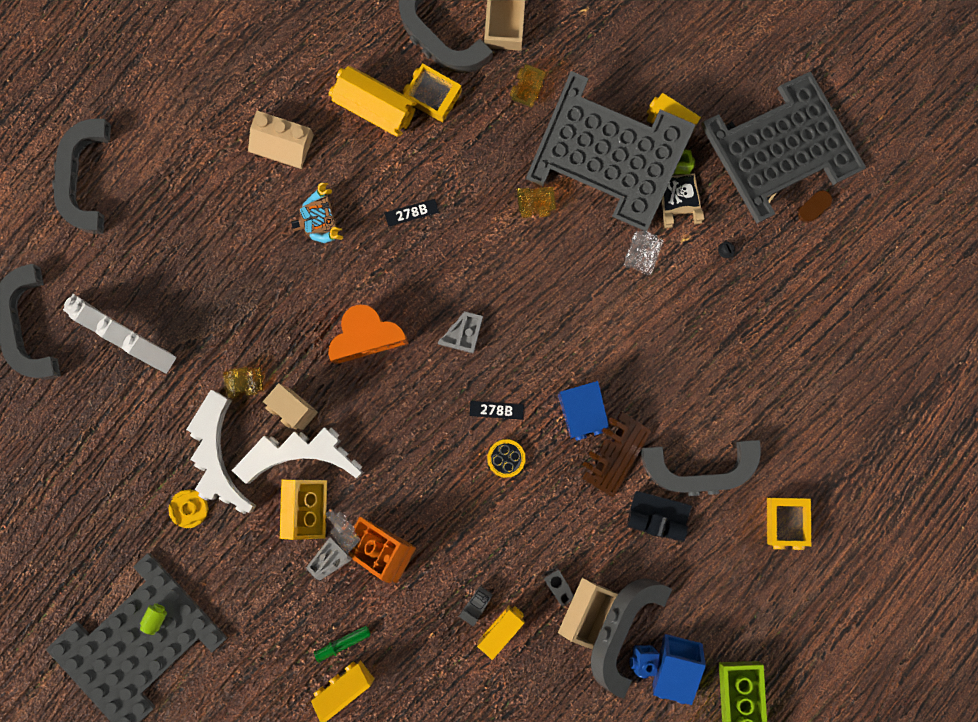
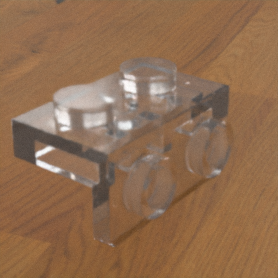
(643, 252)
(343, 531)

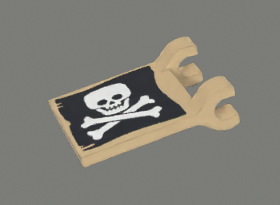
(681, 198)

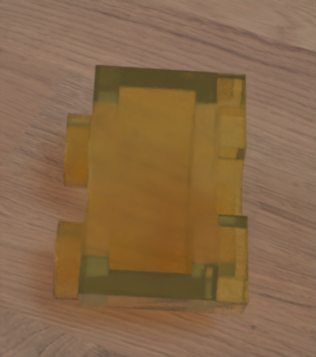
(528, 86)
(536, 201)
(241, 381)

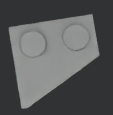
(463, 333)
(328, 560)

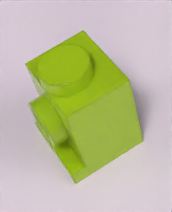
(685, 163)

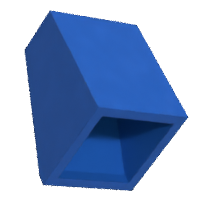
(583, 410)
(679, 670)

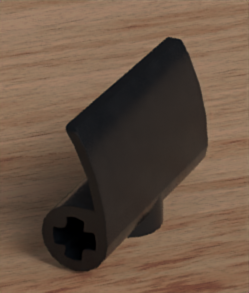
(659, 516)

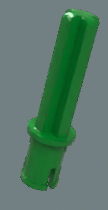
(342, 644)

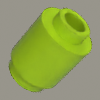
(153, 619)

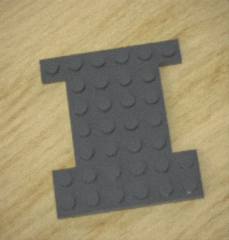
(784, 146)
(611, 152)
(120, 659)

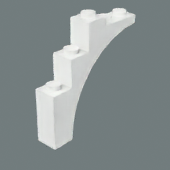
(118, 334)
(268, 454)
(215, 481)

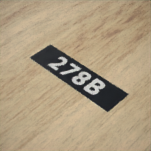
(411, 212)
(496, 410)

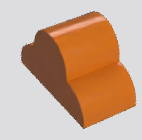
(364, 335)
(381, 551)

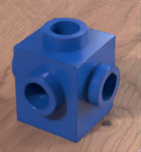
(645, 661)

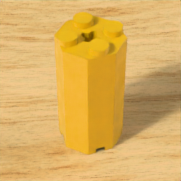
(372, 100)

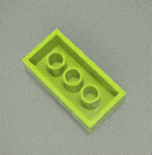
(742, 691)

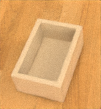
(504, 24)
(290, 407)
(587, 613)

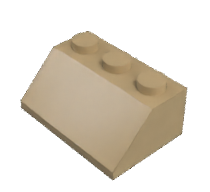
(279, 139)

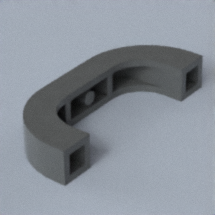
(432, 47)
(66, 173)
(11, 337)
(746, 464)
(616, 628)

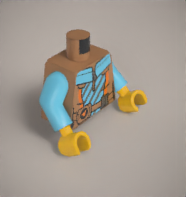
(318, 217)

